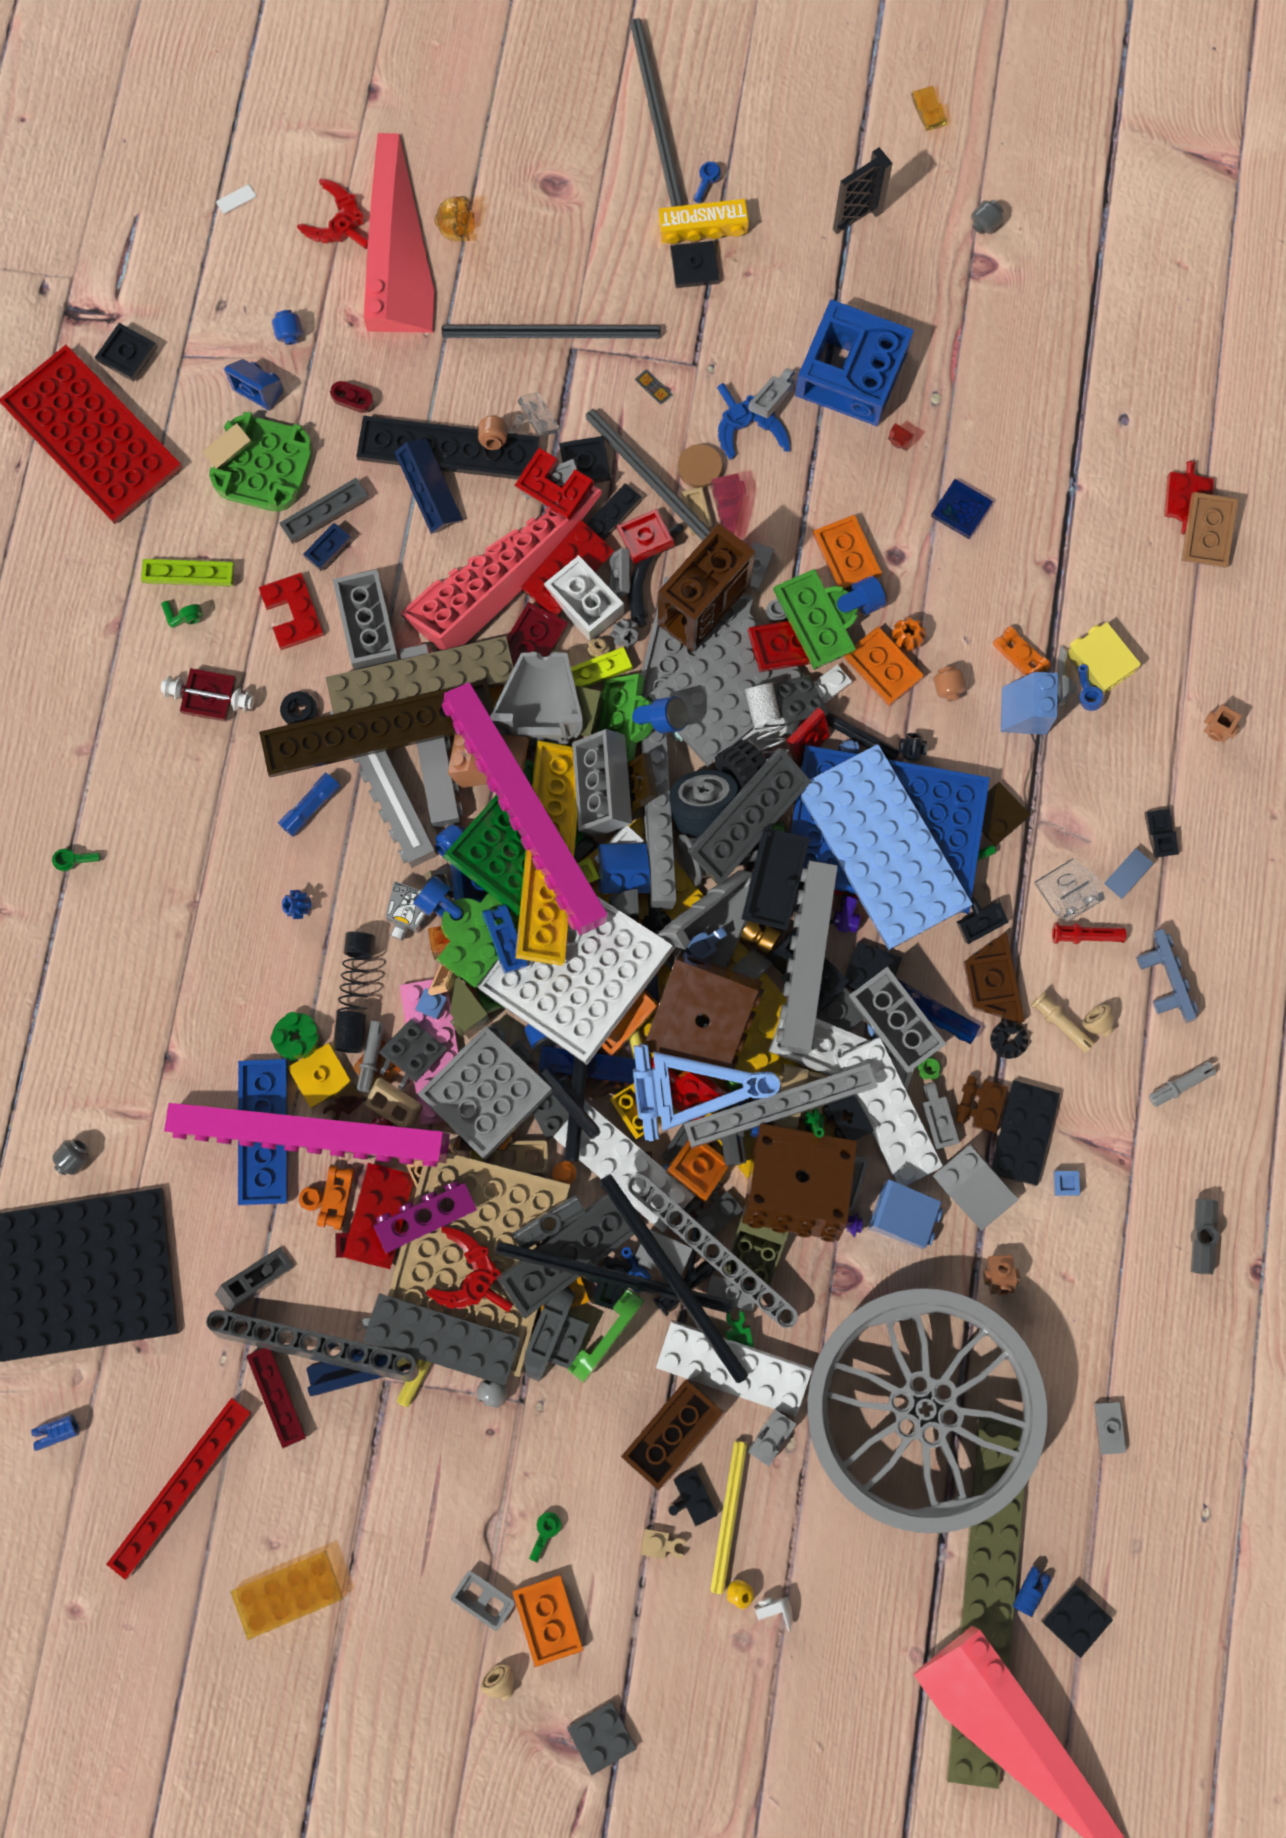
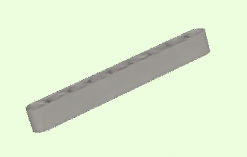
(723, 1255)

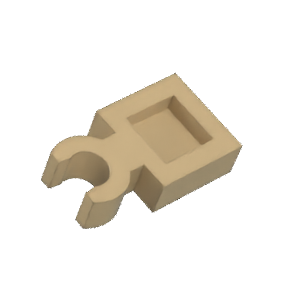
(656, 1544)

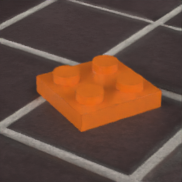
(698, 1169)

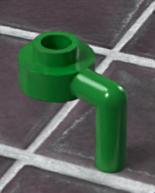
(189, 614)

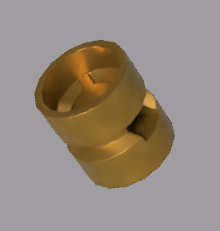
(761, 936)

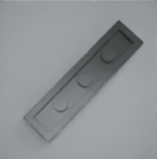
(324, 510)

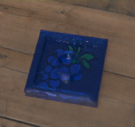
(961, 508)

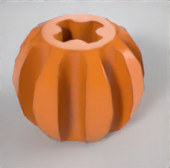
(911, 627)

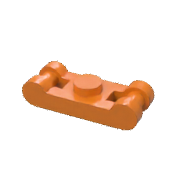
(1021, 653)
(336, 1197)

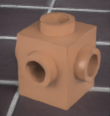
(1222, 724)
(1001, 1275)

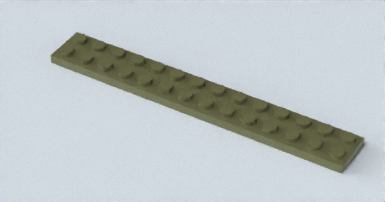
(989, 1587)

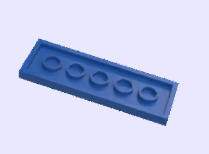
(263, 1170)

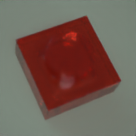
(900, 437)

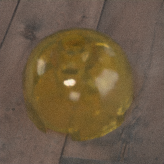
(455, 219)

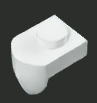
(768, 1608)

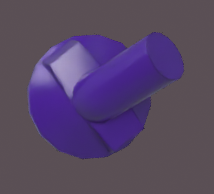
(854, 1224)

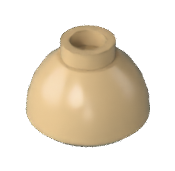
(1099, 1020)
(498, 1682)

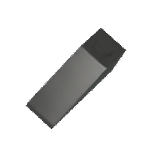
(253, 1280)

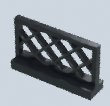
(865, 191)

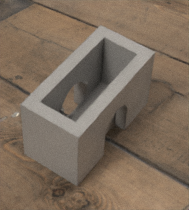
(778, 1431)

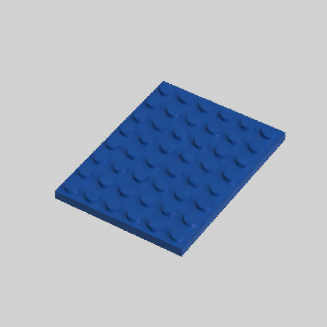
(947, 801)

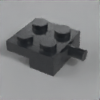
(832, 984)

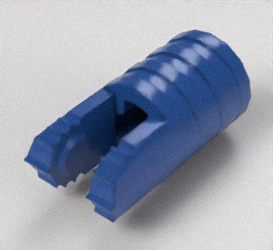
(57, 1431)
(1031, 1591)

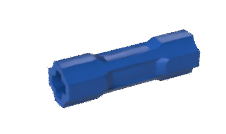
(321, 791)

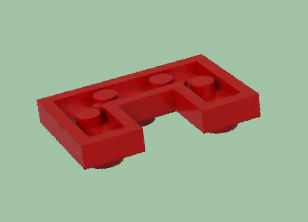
(561, 500)
(305, 622)

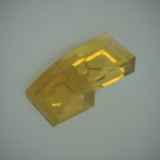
(928, 109)

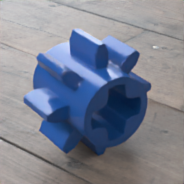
(296, 904)

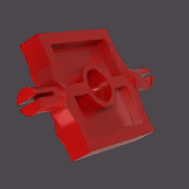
(1179, 492)

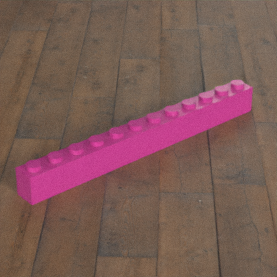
(524, 809)
(308, 1133)

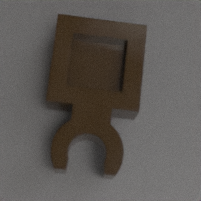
(346, 1100)

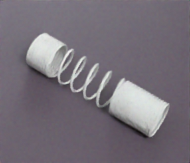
(763, 710)

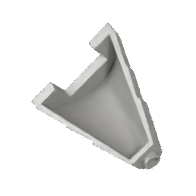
(717, 909)

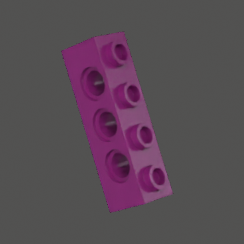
(393, 1239)

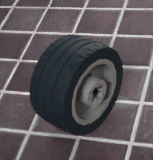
(700, 799)

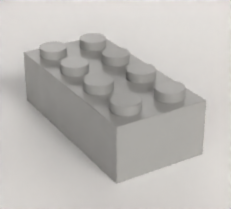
(365, 619)
(602, 783)
(896, 1020)

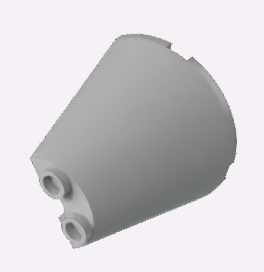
(539, 701)

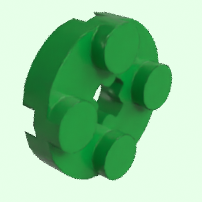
(291, 1024)

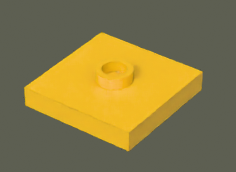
(319, 1075)

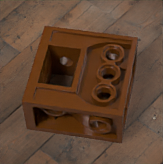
(705, 587)

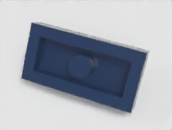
(327, 546)

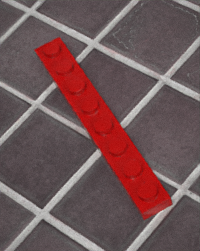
(178, 1489)

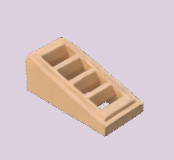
(442, 981)

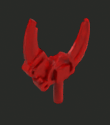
(342, 223)
(475, 1283)

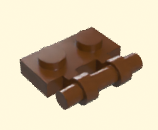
(989, 1104)

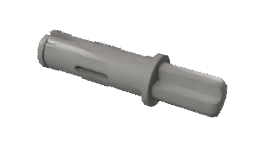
(370, 1057)
(1175, 1088)

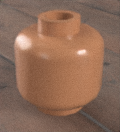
(492, 432)
(949, 683)

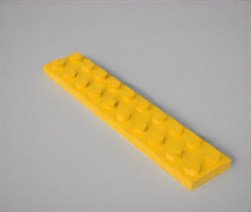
(541, 921)

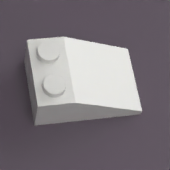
(585, 598)

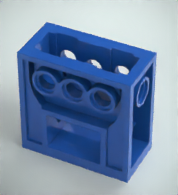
(867, 340)

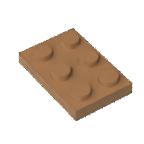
(1209, 530)

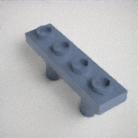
(1172, 965)

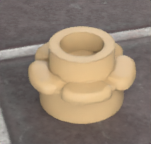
(595, 652)

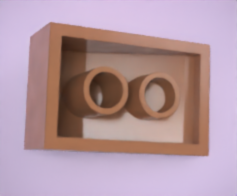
(463, 766)

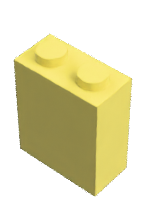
(1105, 656)

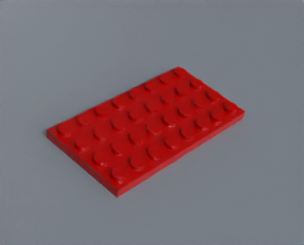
(90, 434)

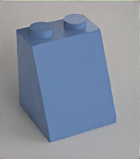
(1030, 704)
(905, 1215)

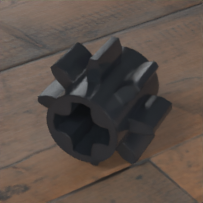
(913, 746)
(656, 921)

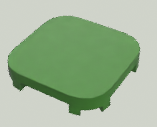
(267, 470)
(585, 1363)

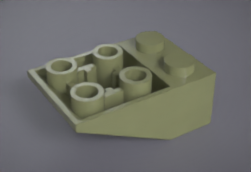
(758, 1250)

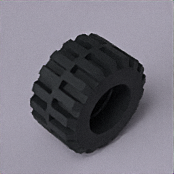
(740, 761)

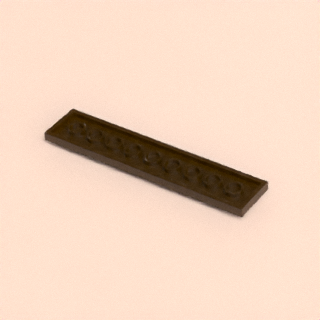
(361, 731)

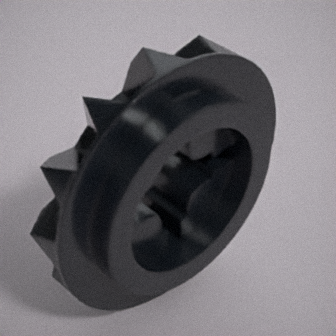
(304, 700)
(1009, 1051)

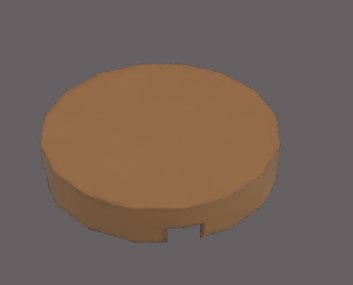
(699, 465)

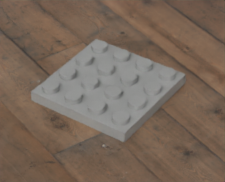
(485, 1092)

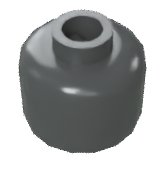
(987, 217)
(70, 1157)

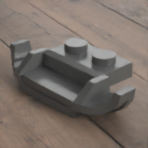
(555, 1336)

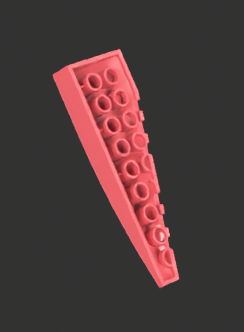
(397, 269)
(470, 597)
(995, 1713)

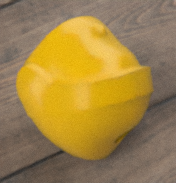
(740, 1594)

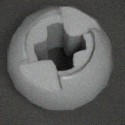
(492, 1393)

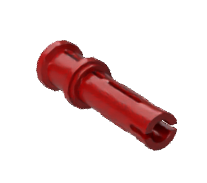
(1076, 933)

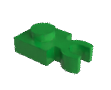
(738, 1332)

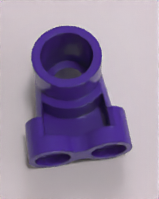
(846, 919)

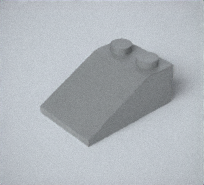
(975, 1187)

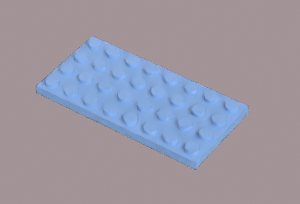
(884, 847)

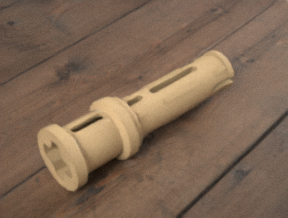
(1054, 1014)

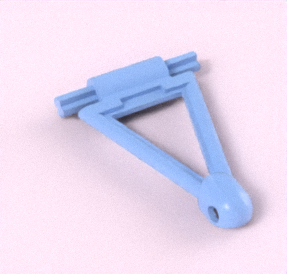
(654, 1089)

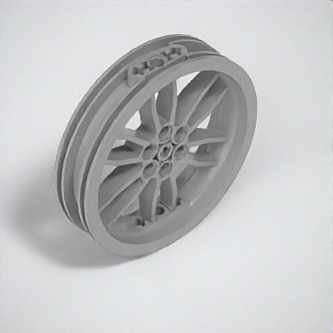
(949, 1514)

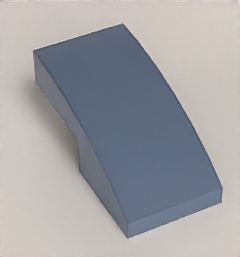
(1128, 873)

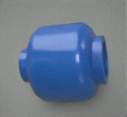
(287, 327)
(447, 837)

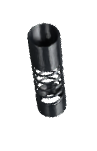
(351, 1024)

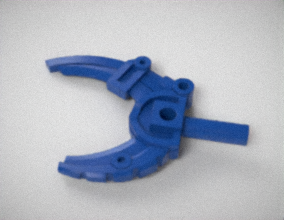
(740, 417)

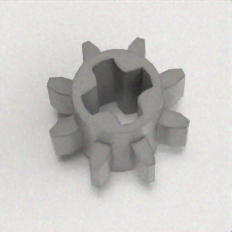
(625, 633)

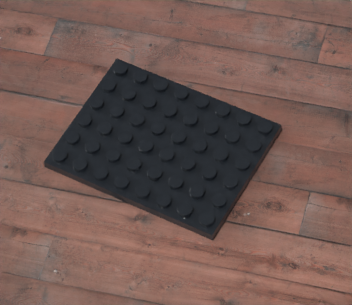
(85, 1275)

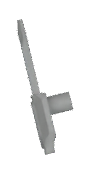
(1065, 687)

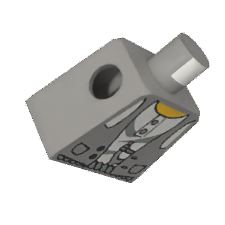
(403, 912)

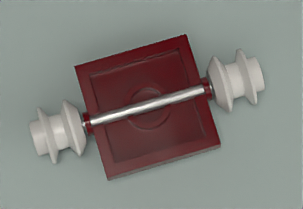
(207, 694)

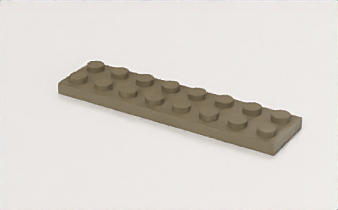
(421, 675)

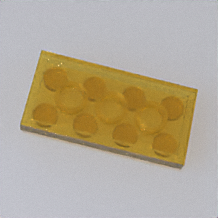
(286, 1595)

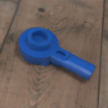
(709, 174)

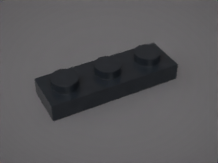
(614, 511)

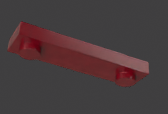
(276, 1397)

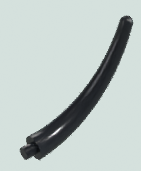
(636, 592)

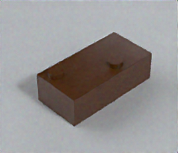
(672, 1434)

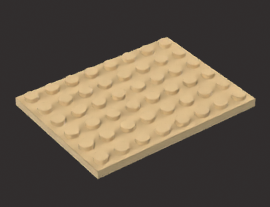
(503, 1204)

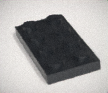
(1024, 1133)

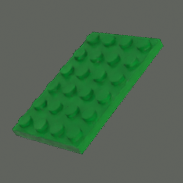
(494, 853)

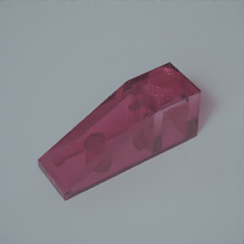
(728, 499)

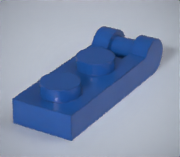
(504, 938)

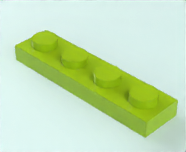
(187, 572)

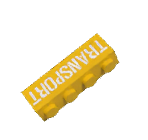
(703, 221)

